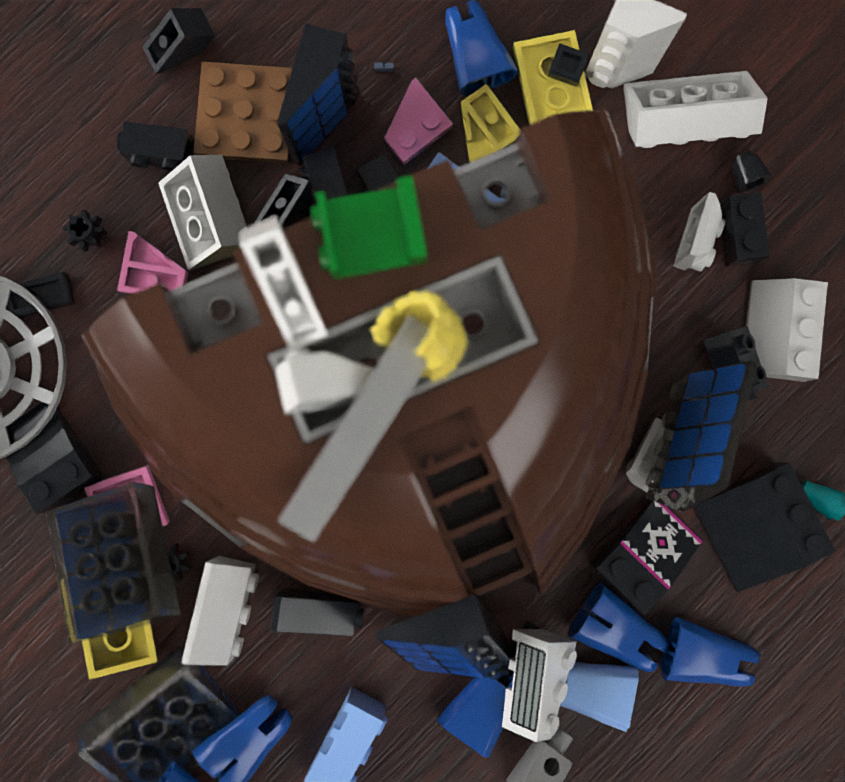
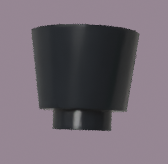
(749, 172)

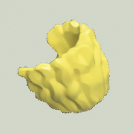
(445, 340)

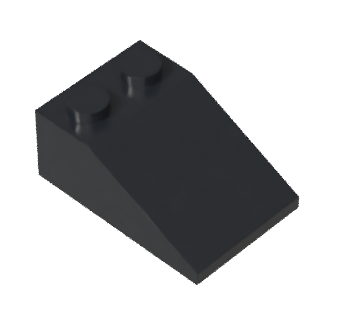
(53, 463)

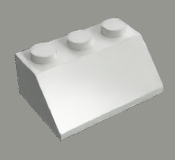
(203, 209)
(787, 326)
(220, 612)

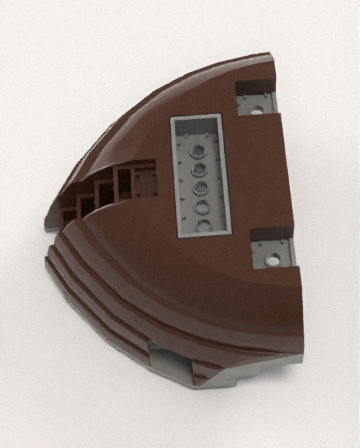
(476, 469)

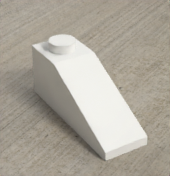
(282, 282)
(319, 381)

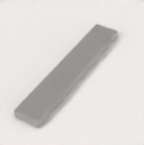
(358, 433)

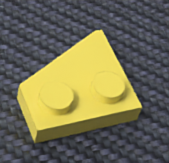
(486, 124)

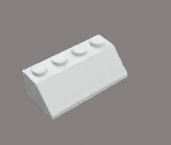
(633, 41)
(694, 109)

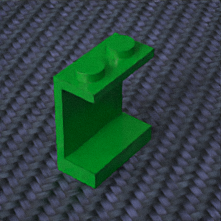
(370, 231)

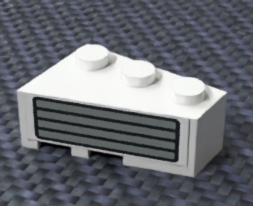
(538, 683)

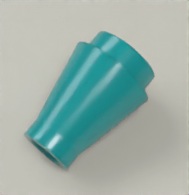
(826, 500)

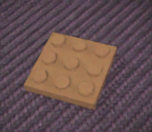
(241, 112)

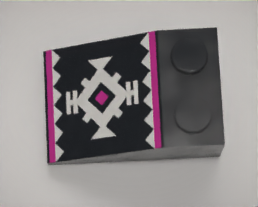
(648, 555)

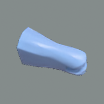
(602, 692)

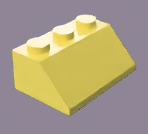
(119, 651)

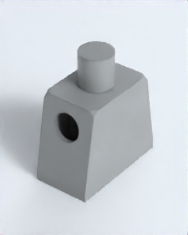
(531, 765)

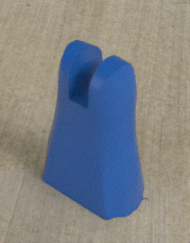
(477, 50)
(616, 629)
(705, 656)
(477, 714)
(244, 743)

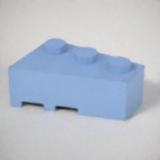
(348, 739)

